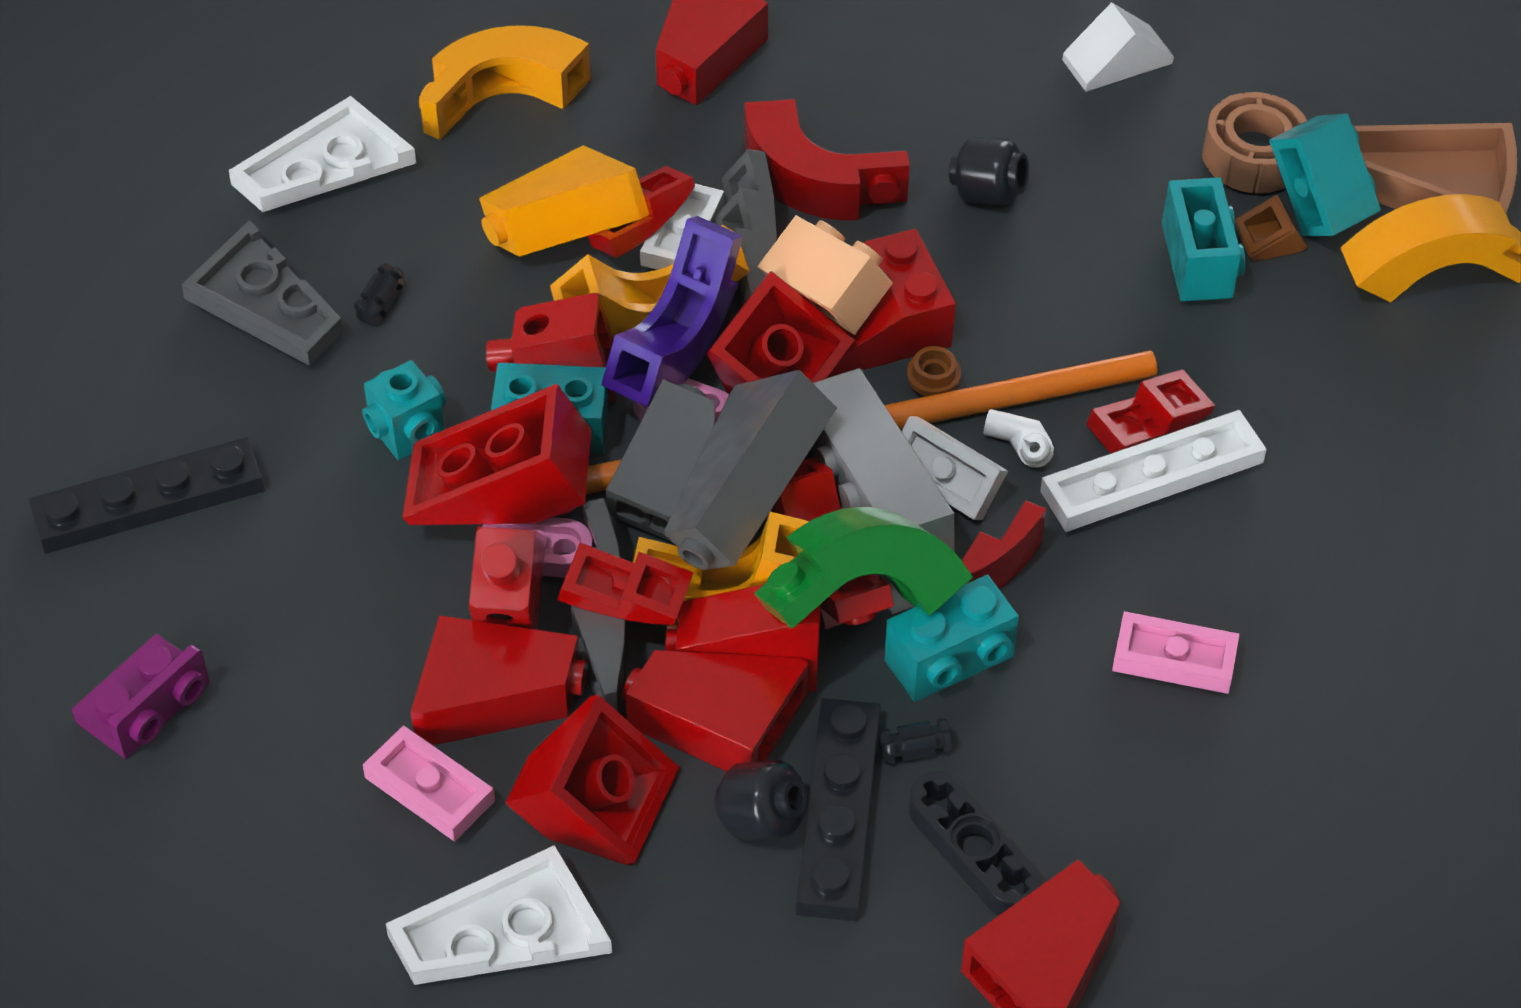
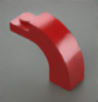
(815, 178)
(809, 496)

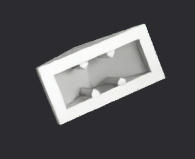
(1115, 49)

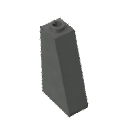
(746, 466)

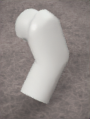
(1024, 434)

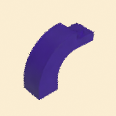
(685, 318)

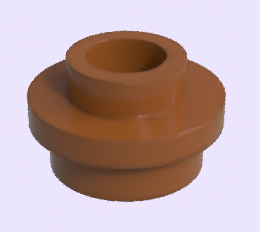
(933, 371)

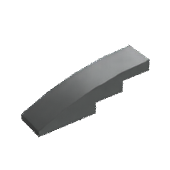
(750, 214)
(601, 636)

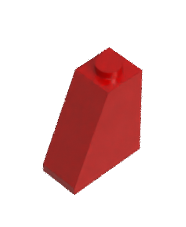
(706, 43)
(741, 625)
(494, 679)
(716, 703)
(1045, 943)

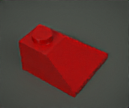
(594, 784)

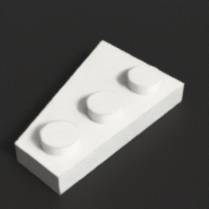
(320, 156)
(501, 923)

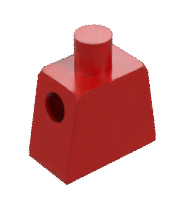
(557, 333)
(507, 576)

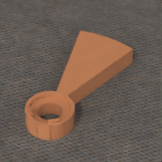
(1402, 159)

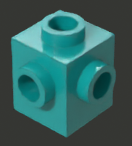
(403, 407)

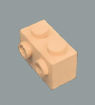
(828, 272)

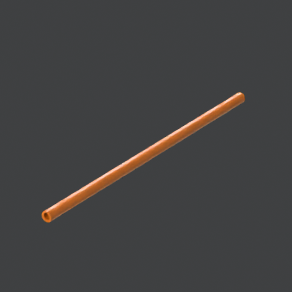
(985, 397)

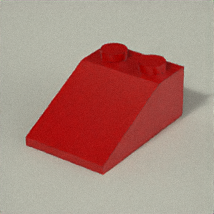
(911, 313)
(502, 465)

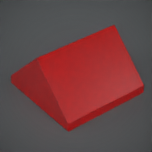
(777, 335)

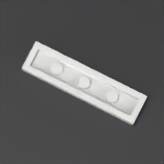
(1152, 470)

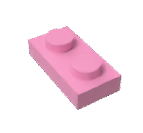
(1176, 652)
(429, 783)

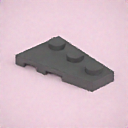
(262, 296)

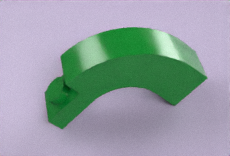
(859, 544)

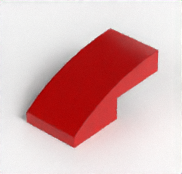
(664, 194)
(1158, 409)
(1007, 556)
(625, 590)

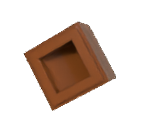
(1269, 231)

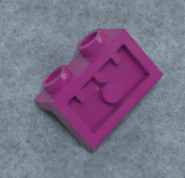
(142, 695)

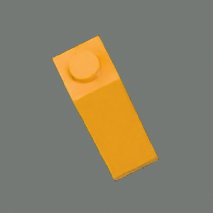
(563, 202)

